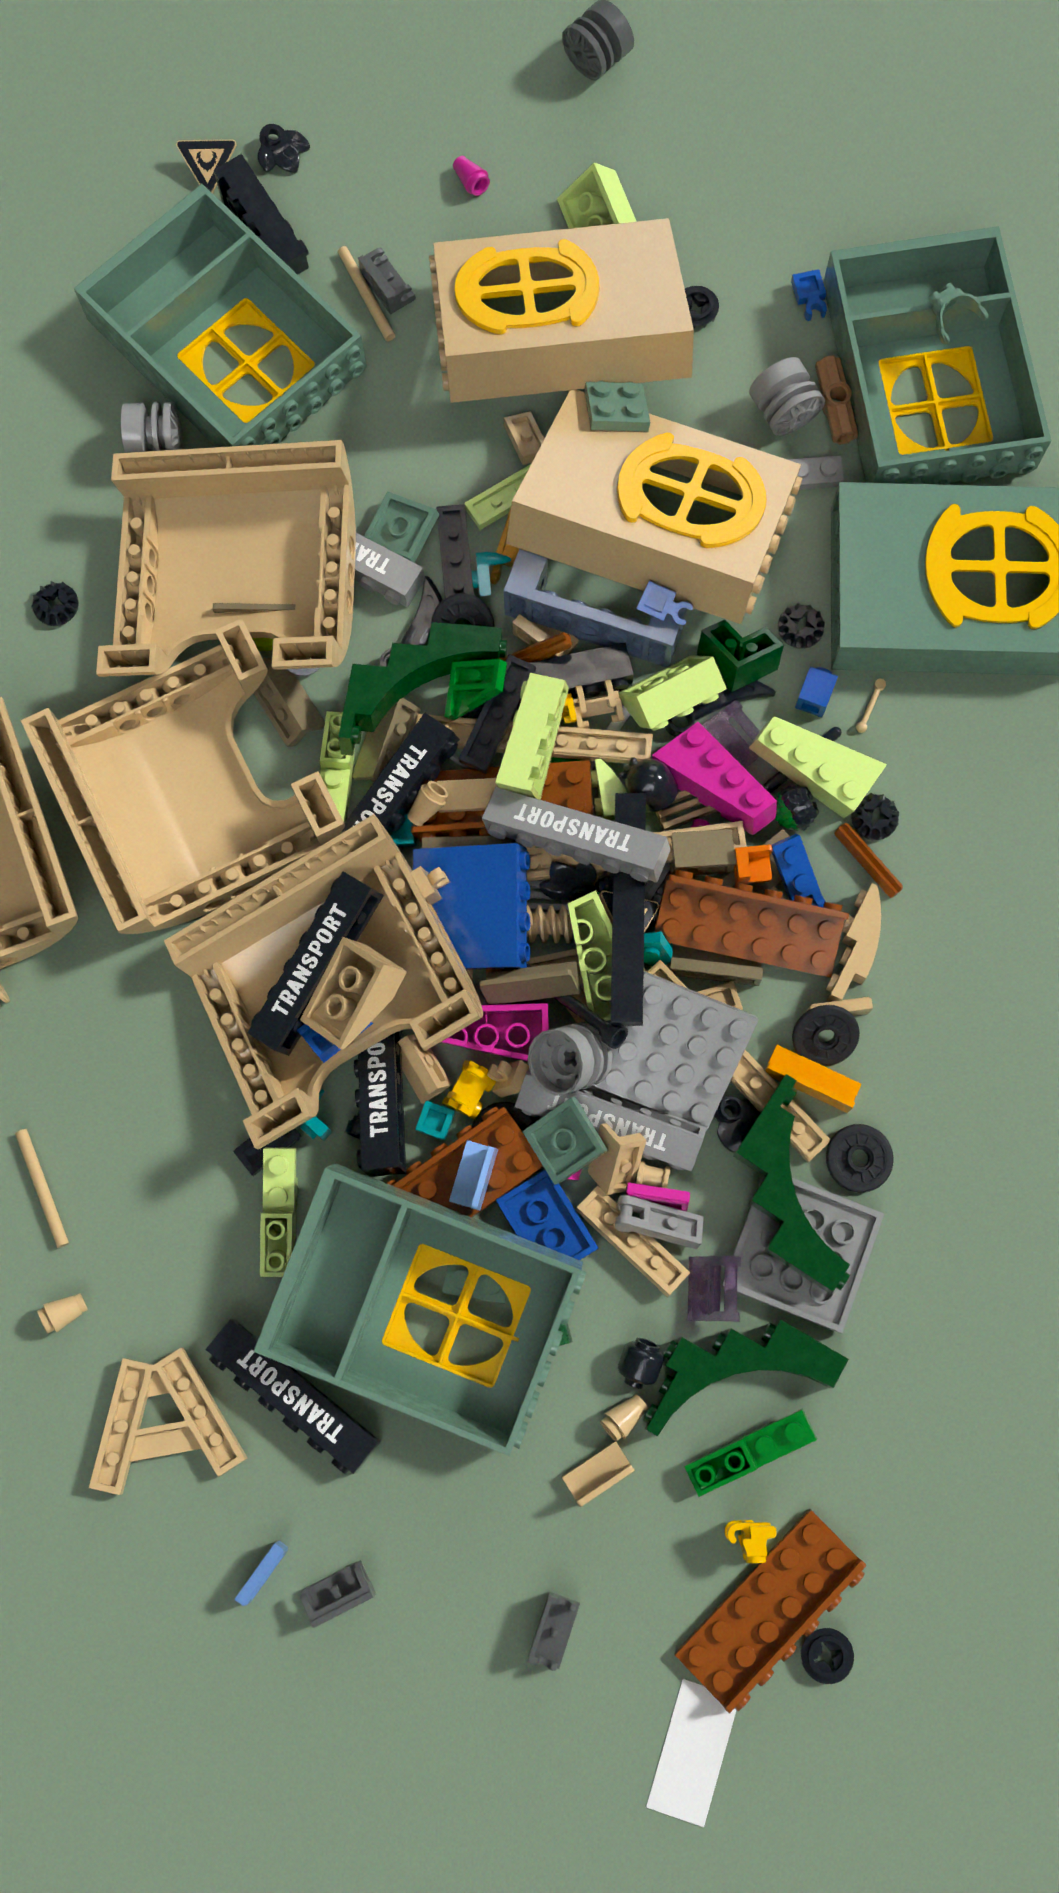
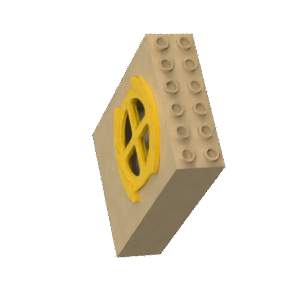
(617, 327)
(590, 510)

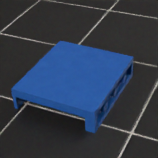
(483, 902)

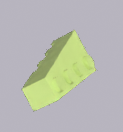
(533, 736)
(828, 769)
(594, 949)

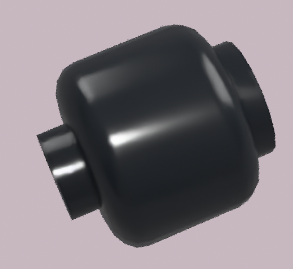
(640, 1363)

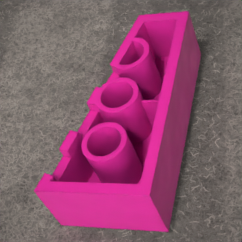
(717, 778)
(504, 1030)

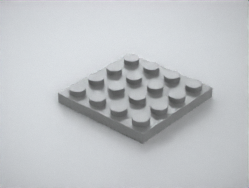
(681, 1052)
(841, 1224)

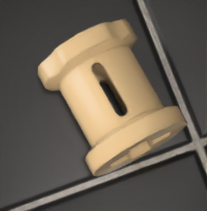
(652, 1175)

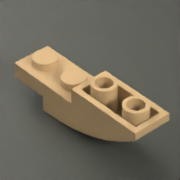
(862, 935)

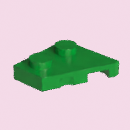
(473, 685)

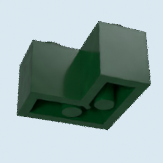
(738, 657)

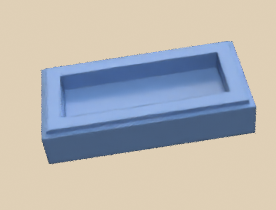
(261, 1573)

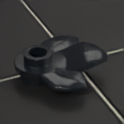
(283, 150)
(567, 881)
(734, 1129)

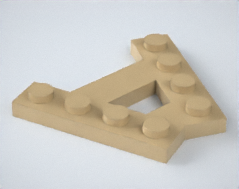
(126, 1442)

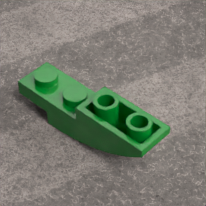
(750, 1452)

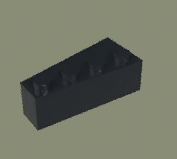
(252, 205)

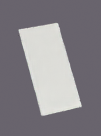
(691, 1755)

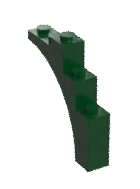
(783, 1350)

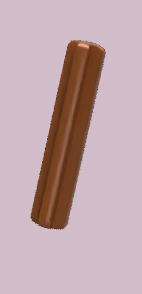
(544, 648)
(868, 860)

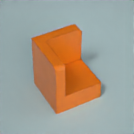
(753, 864)

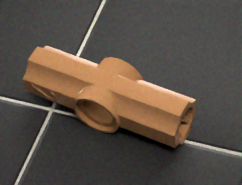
(839, 414)

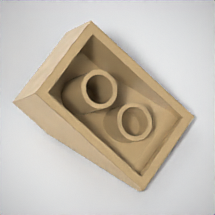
(351, 992)

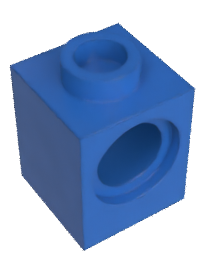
(816, 691)

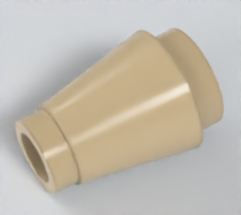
(428, 801)
(61, 1312)
(622, 1418)

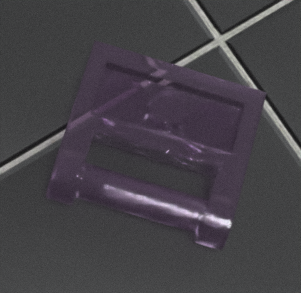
(728, 737)
(705, 1288)

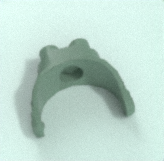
(953, 298)

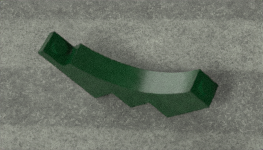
(378, 688)
(795, 1240)

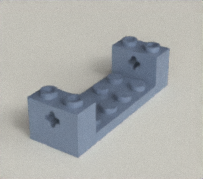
(527, 596)

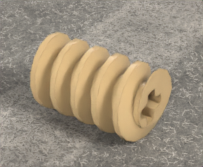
(550, 924)

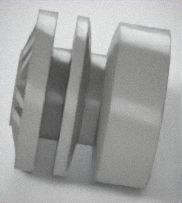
(786, 396)
(151, 433)
(569, 1058)

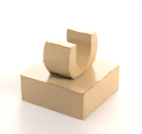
(430, 883)
(507, 1077)

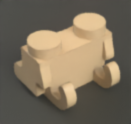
(597, 705)

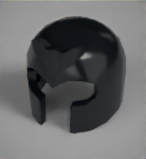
(651, 778)

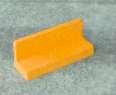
(813, 1078)

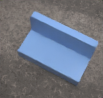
(473, 1175)

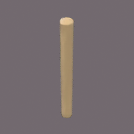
(366, 293)
(42, 1188)

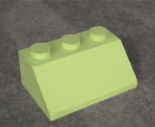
(595, 199)
(673, 691)

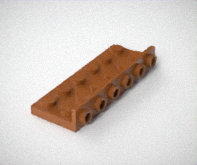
(565, 785)
(750, 923)
(512, 1165)
(770, 1611)

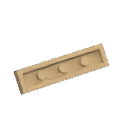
(638, 1249)

